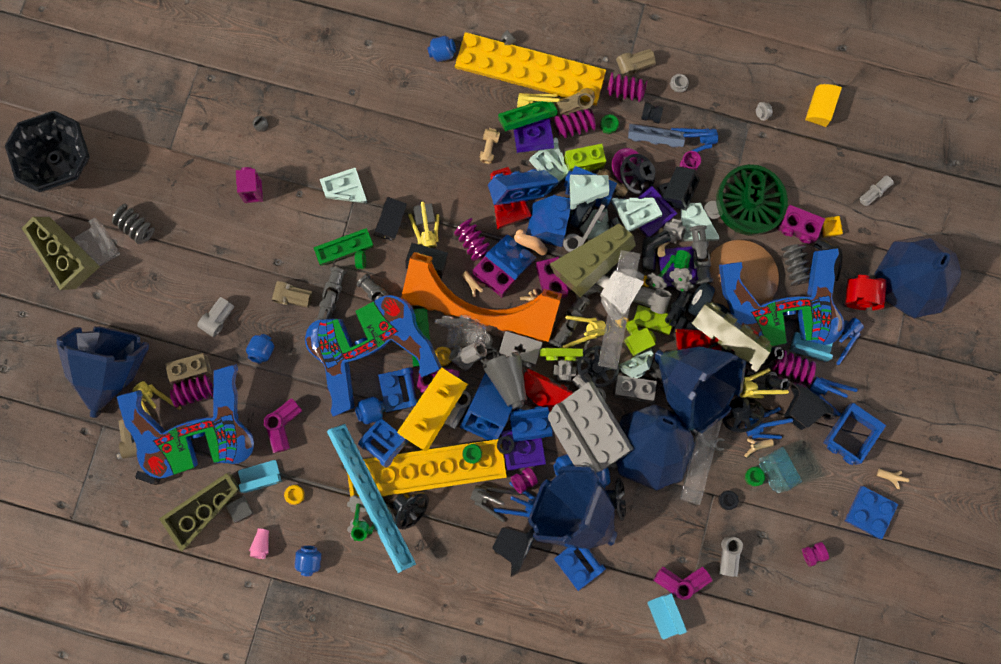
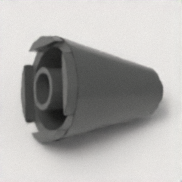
(508, 378)

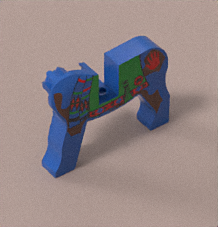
(817, 313)
(383, 321)
(172, 451)

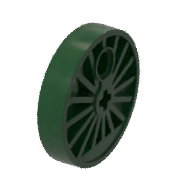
(752, 199)

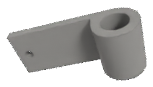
(574, 241)

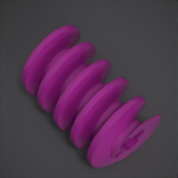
(626, 87)
(573, 123)
(471, 240)
(796, 366)
(191, 391)

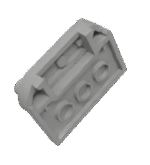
(589, 429)

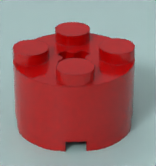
(865, 293)

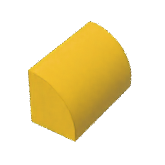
(823, 104)

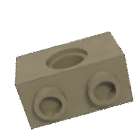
(188, 368)

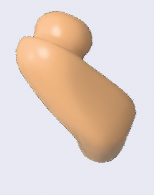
(530, 241)

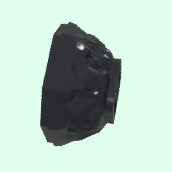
(47, 152)

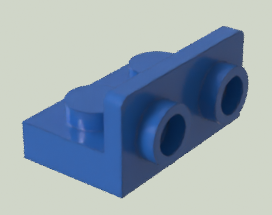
(530, 424)

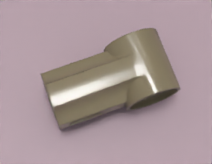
(631, 63)
(575, 103)
(286, 293)
(127, 445)

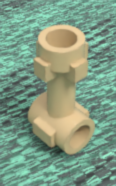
(491, 136)
(620, 188)

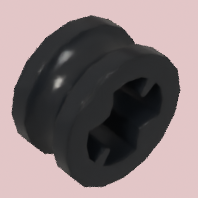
(499, 442)

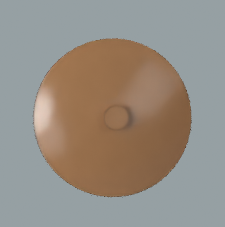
(757, 274)

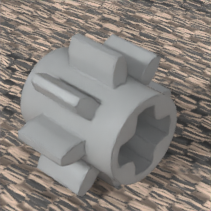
(675, 230)
(564, 371)

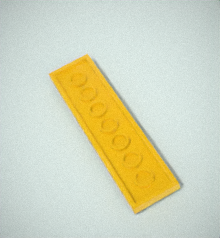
(528, 67)
(434, 469)

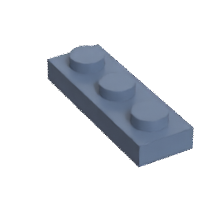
(656, 135)

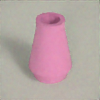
(260, 544)

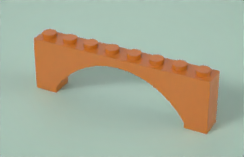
(427, 289)

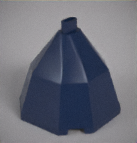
(916, 278)
(100, 363)
(700, 384)
(660, 447)
(573, 510)

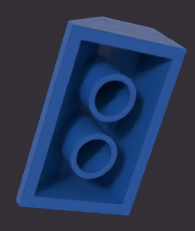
(521, 186)

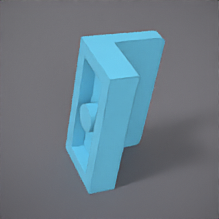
(811, 349)
(259, 476)
(666, 616)

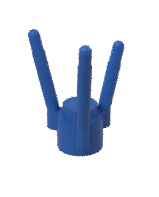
(707, 136)
(851, 329)
(821, 386)
(755, 433)
(529, 505)

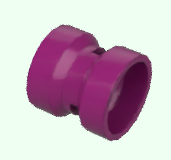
(691, 158)
(524, 480)
(815, 554)

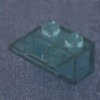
(779, 470)

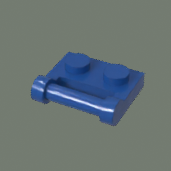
(392, 390)
(387, 437)
(575, 569)

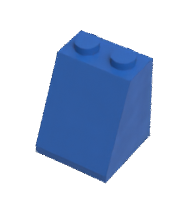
(549, 219)
(486, 412)

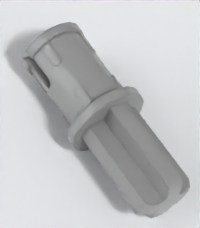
(876, 190)

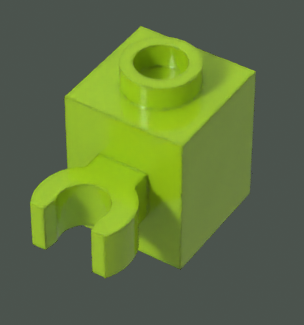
(639, 340)

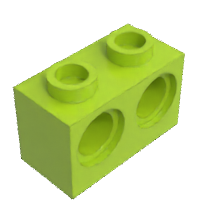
(587, 158)

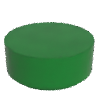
(609, 124)
(360, 260)
(472, 453)
(754, 476)

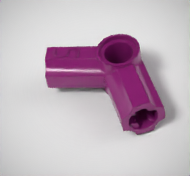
(277, 435)
(672, 582)

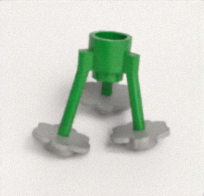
(680, 274)
(359, 529)

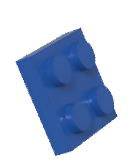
(510, 257)
(871, 512)

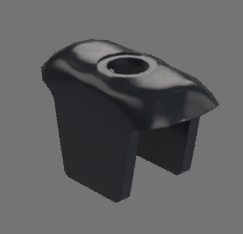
(806, 407)
(514, 547)

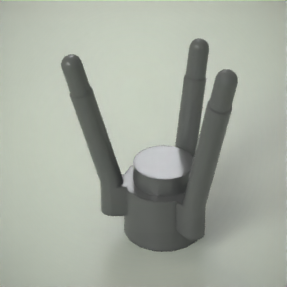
(481, 495)

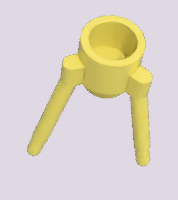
(525, 99)
(428, 238)
(594, 329)
(751, 390)
(147, 395)

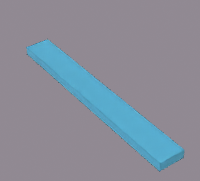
(371, 498)

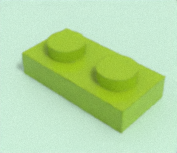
(647, 318)
(553, 353)

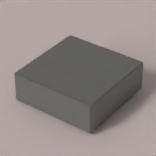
(418, 214)
(239, 509)

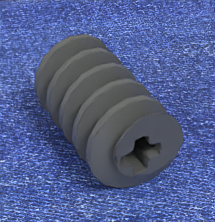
(132, 225)
(797, 264)

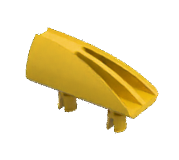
(432, 409)

